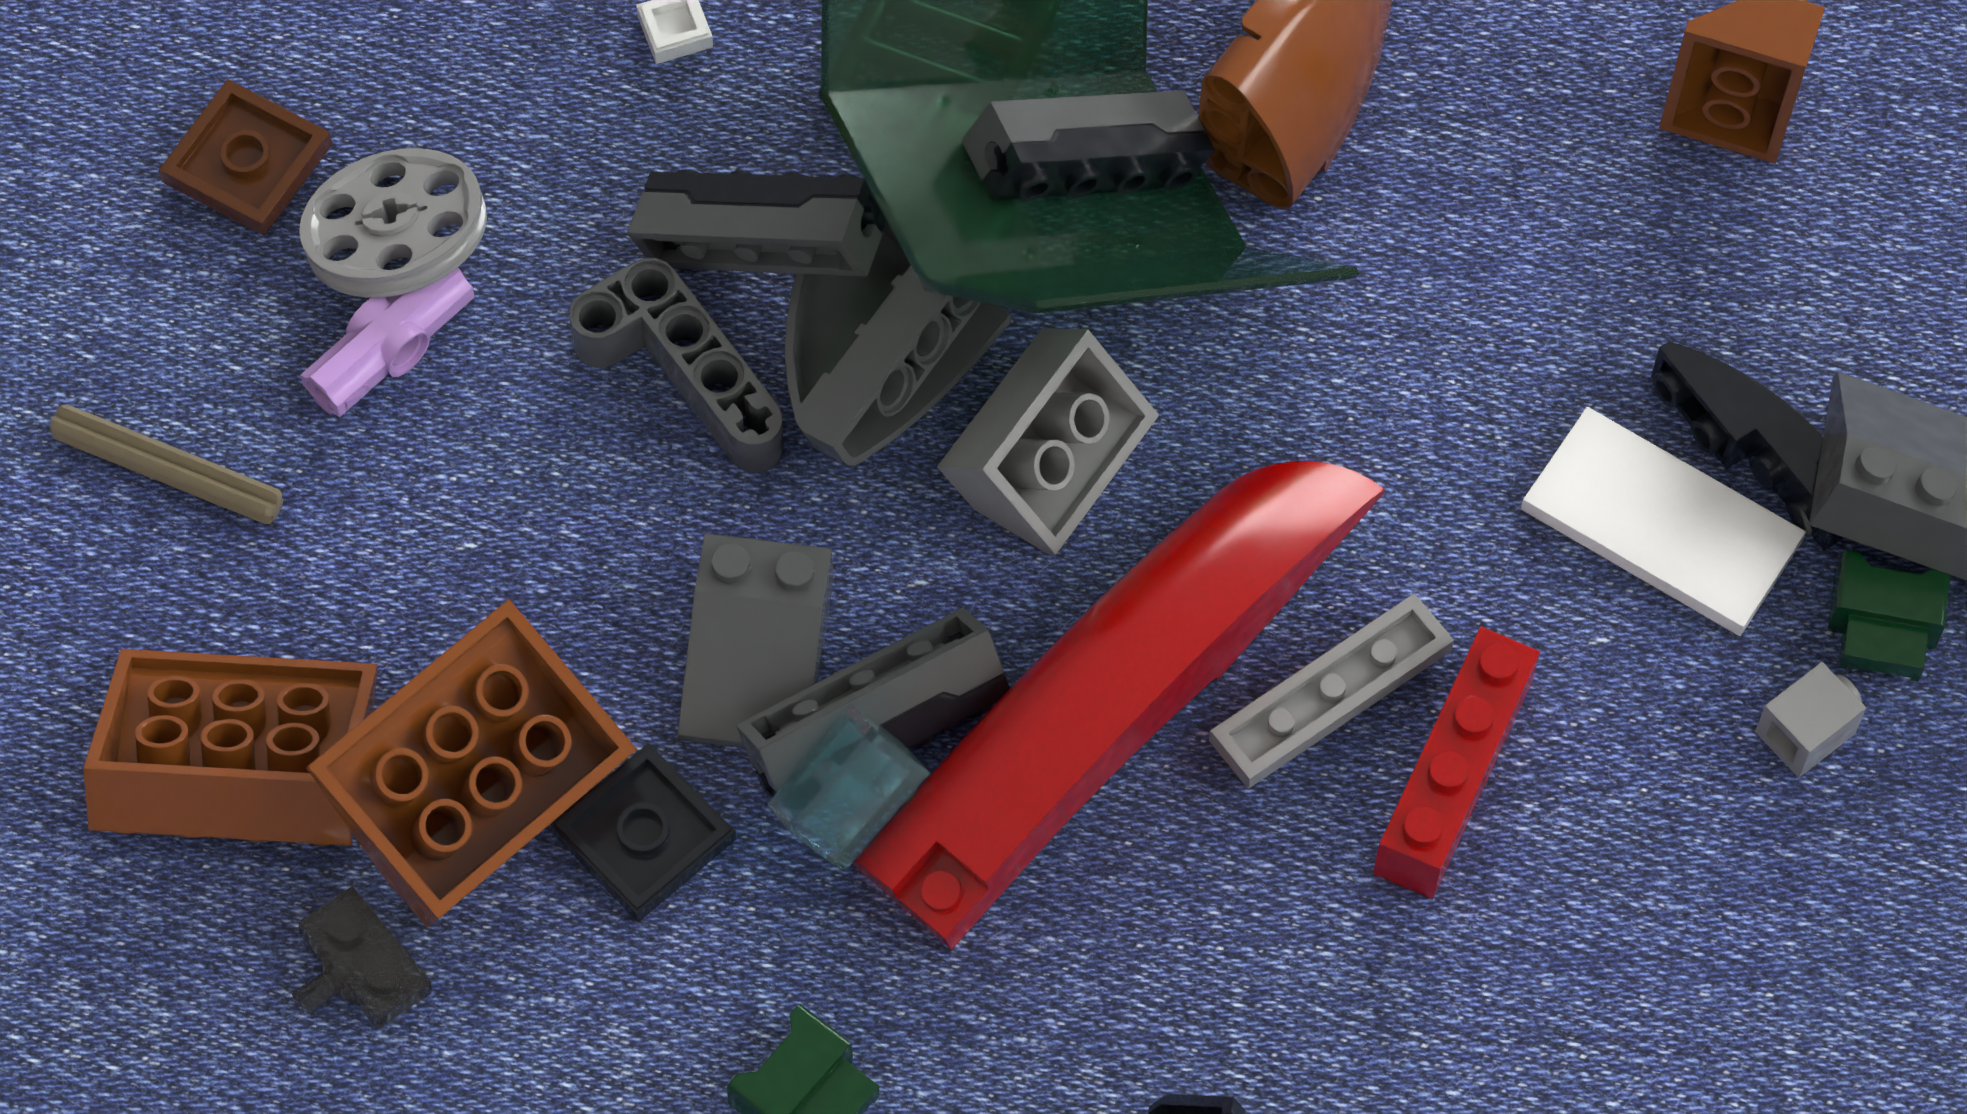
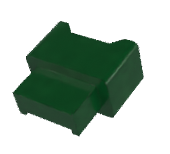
(1886, 615)
(805, 1075)

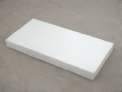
(1663, 521)

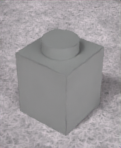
(1811, 718)

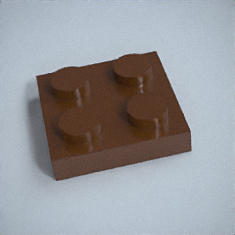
(245, 157)

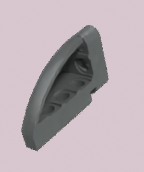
(877, 352)

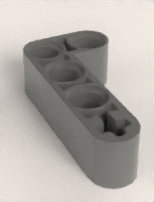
(689, 368)

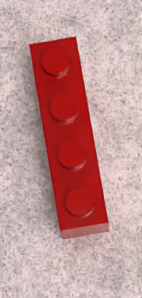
(1456, 762)

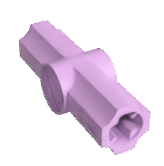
(383, 340)

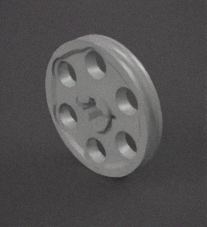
(414, 218)

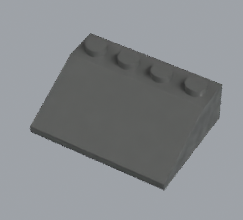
(1894, 475)

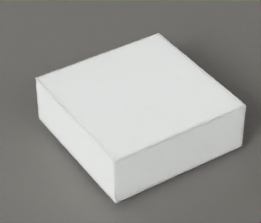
(674, 28)

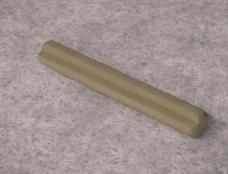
(166, 464)

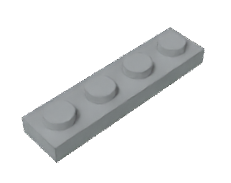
(1331, 690)

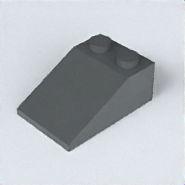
(752, 632)

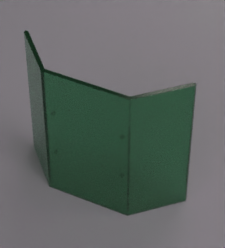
(917, 77)

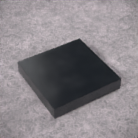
(643, 832)

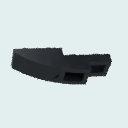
(1742, 420)

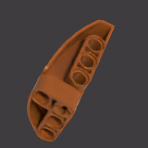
(1292, 95)

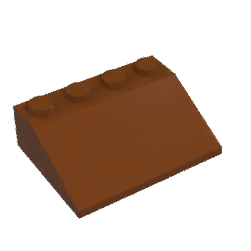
(222, 745)
(469, 762)

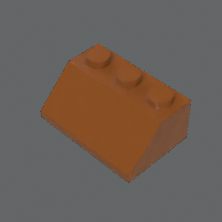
(1742, 74)

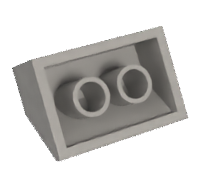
(1049, 438)

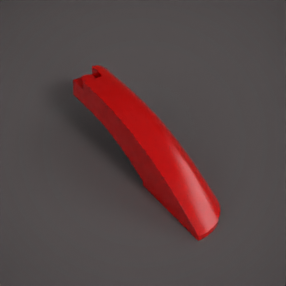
(1109, 689)

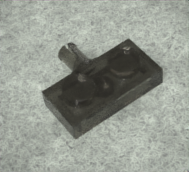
(359, 962)

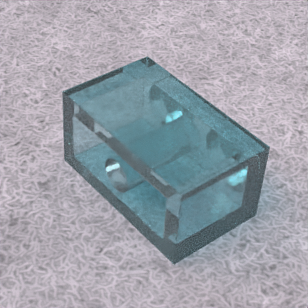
(848, 788)

